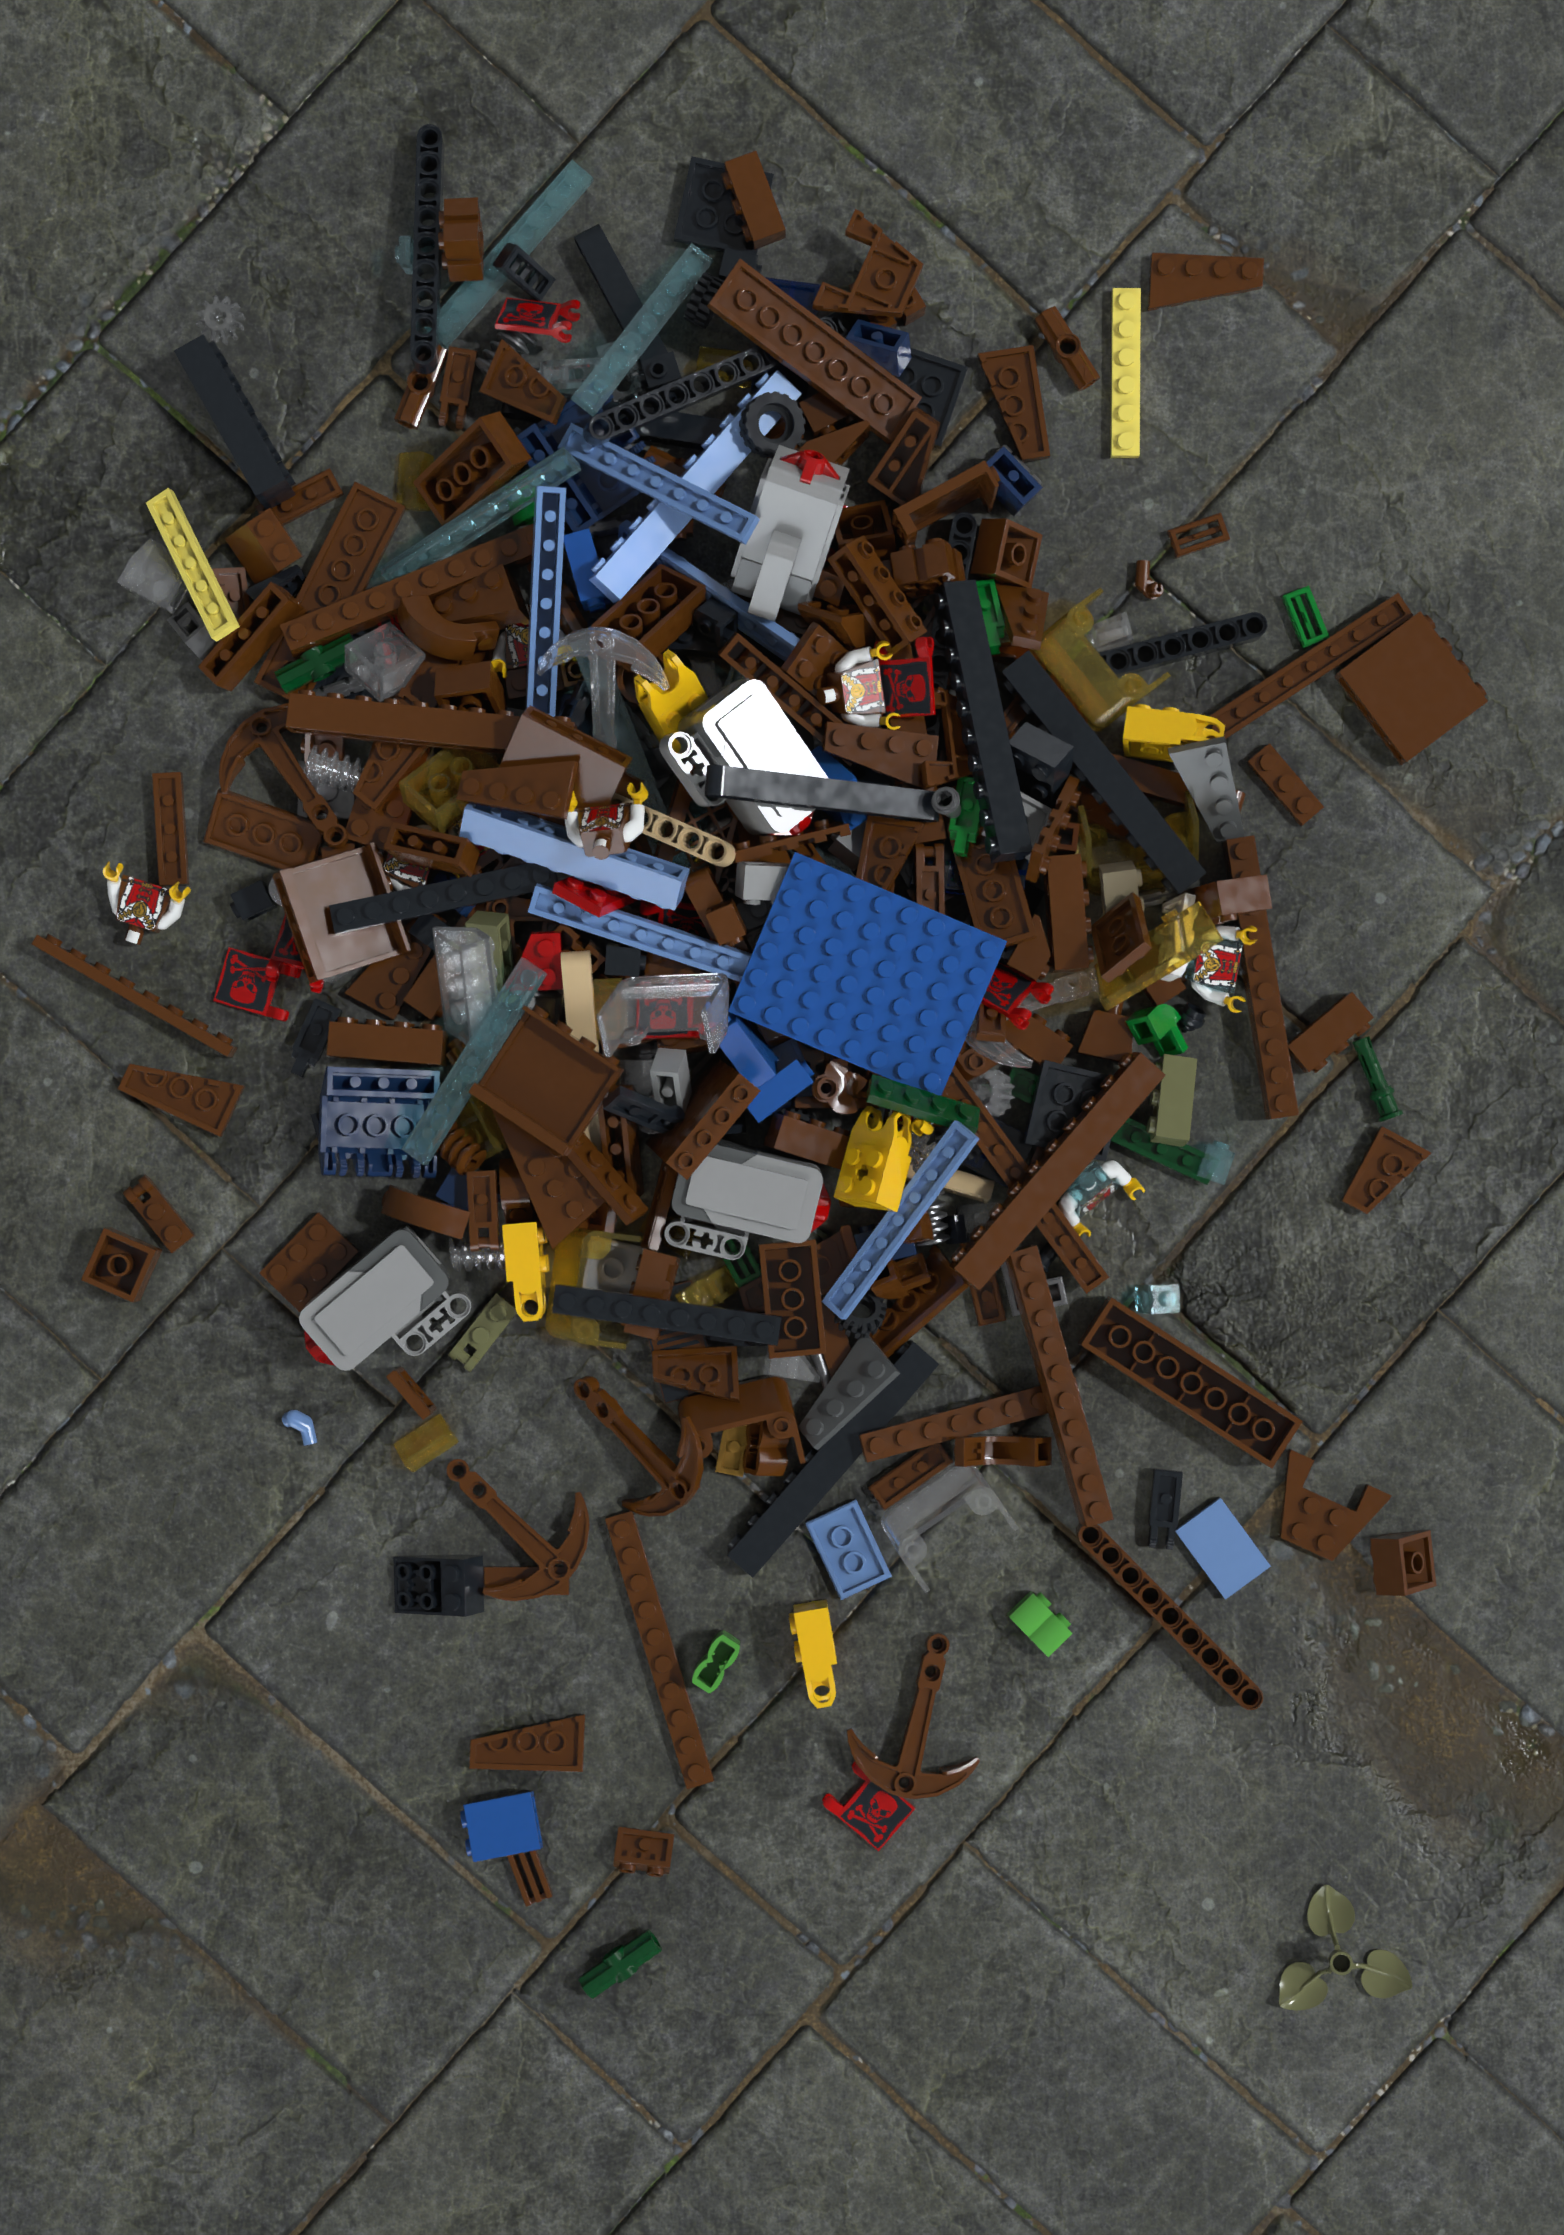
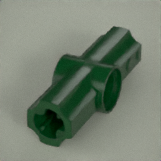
(313, 665)
(620, 1964)

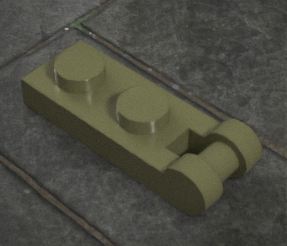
(484, 1331)

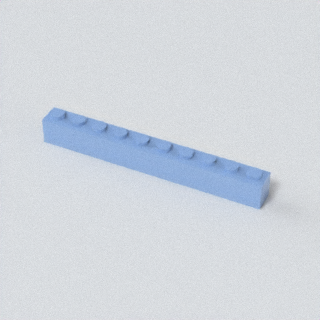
(663, 523)

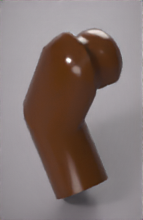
(1144, 583)

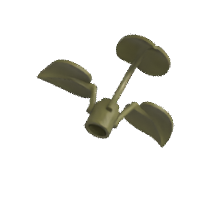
(1333, 1914)

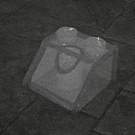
(154, 577)
(383, 660)

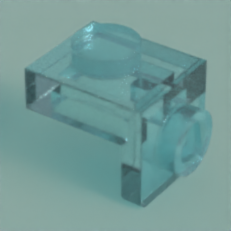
(404, 253)
(1216, 1162)
(1157, 1298)

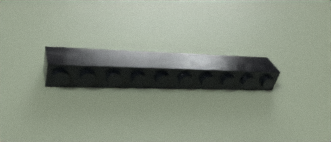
(982, 721)
(1104, 774)
(826, 1465)

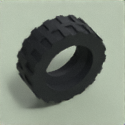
(750, 423)

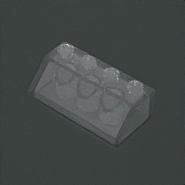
(465, 977)

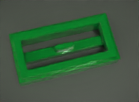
(1295, 621)
(749, 1277)

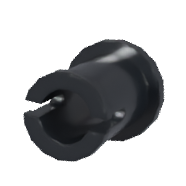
(1047, 1256)

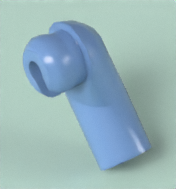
(301, 1423)

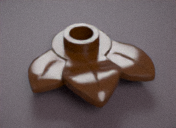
(842, 1087)

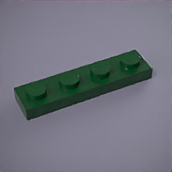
(921, 1103)

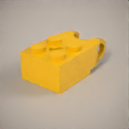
(666, 708)
(1153, 731)
(875, 1162)
(526, 1265)
(815, 1648)

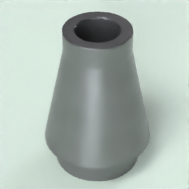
(947, 802)

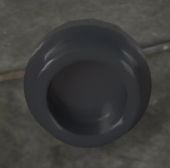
(1191, 1017)

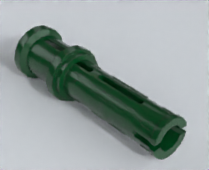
(1381, 1092)

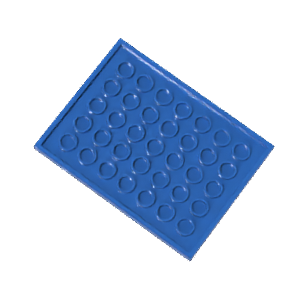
(867, 975)

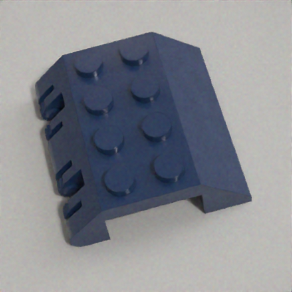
(590, 492)
(370, 1117)

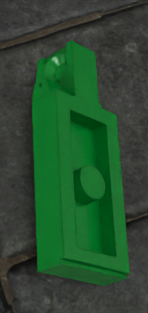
(991, 613)
(966, 826)

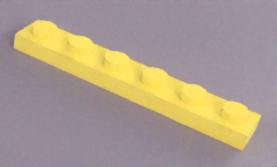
(1125, 372)
(192, 564)

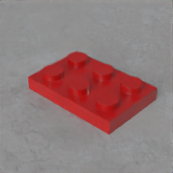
(591, 896)

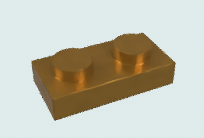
(732, 1451)

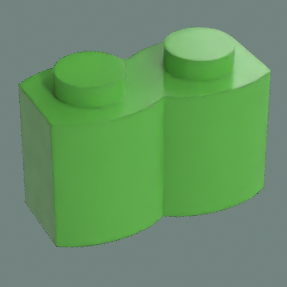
(1040, 1623)
(711, 1667)

